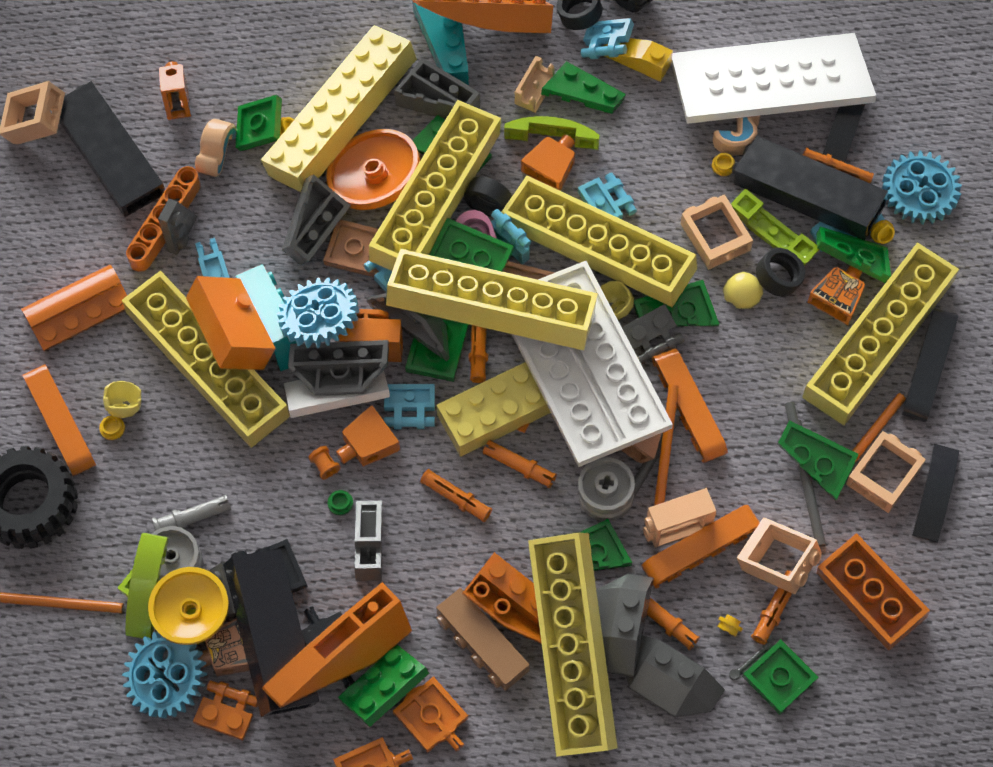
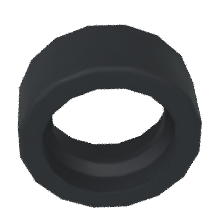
(581, 20)
(486, 195)
(770, 281)

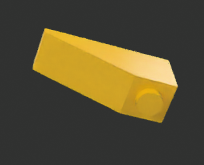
(646, 57)

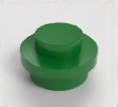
(340, 502)

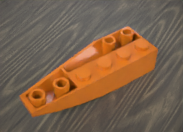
(497, 15)
(506, 597)
(344, 647)

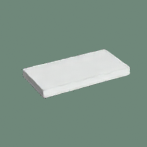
(304, 402)

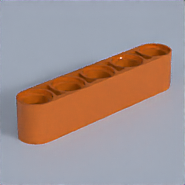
(150, 248)
(691, 405)
(59, 420)
(700, 545)

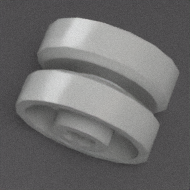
(606, 489)
(181, 547)

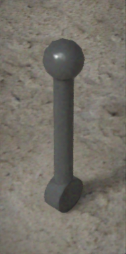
(734, 674)

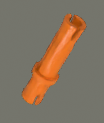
(839, 165)
(478, 355)
(528, 468)
(457, 496)
(771, 614)
(671, 624)

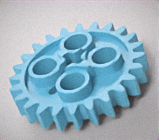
(931, 170)
(318, 312)
(149, 691)

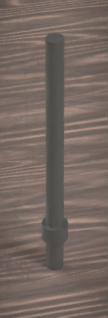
(807, 486)

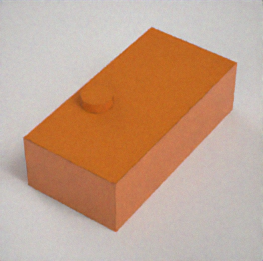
(230, 323)
(873, 591)

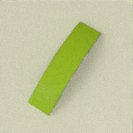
(552, 126)
(770, 229)
(144, 577)

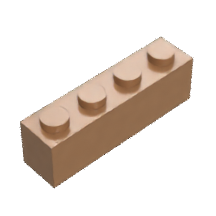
(482, 639)

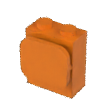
(377, 325)

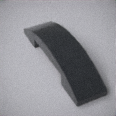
(843, 131)
(936, 493)

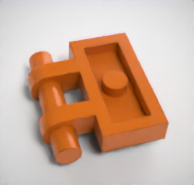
(224, 718)

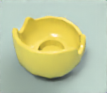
(743, 290)
(620, 296)
(116, 394)

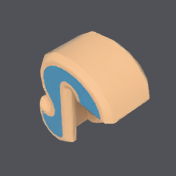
(733, 142)
(214, 146)

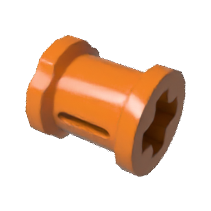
(324, 462)

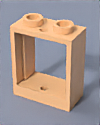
(44, 124)
(726, 251)
(872, 490)
(679, 517)
(761, 541)

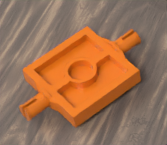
(431, 715)
(373, 755)

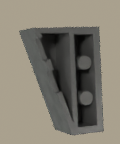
(433, 91)
(313, 219)

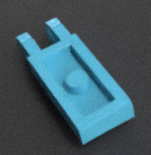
(212, 264)

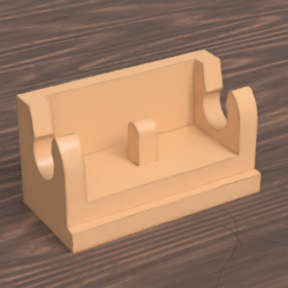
(529, 89)

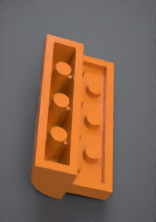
(76, 307)

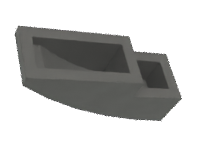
(368, 541)

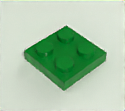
(258, 123)
(780, 677)

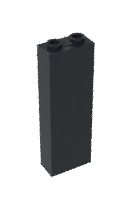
(109, 150)
(810, 187)
(266, 621)

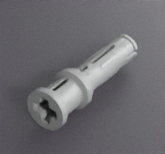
(193, 514)

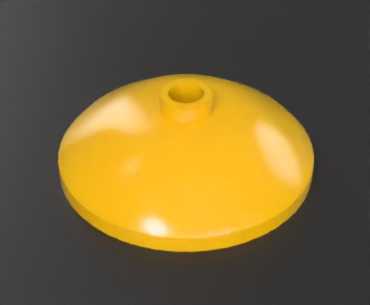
(185, 590)

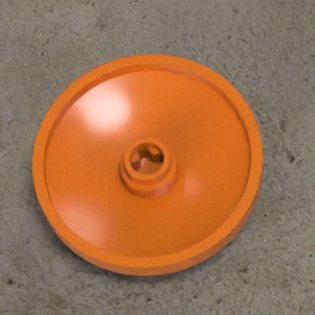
(373, 168)

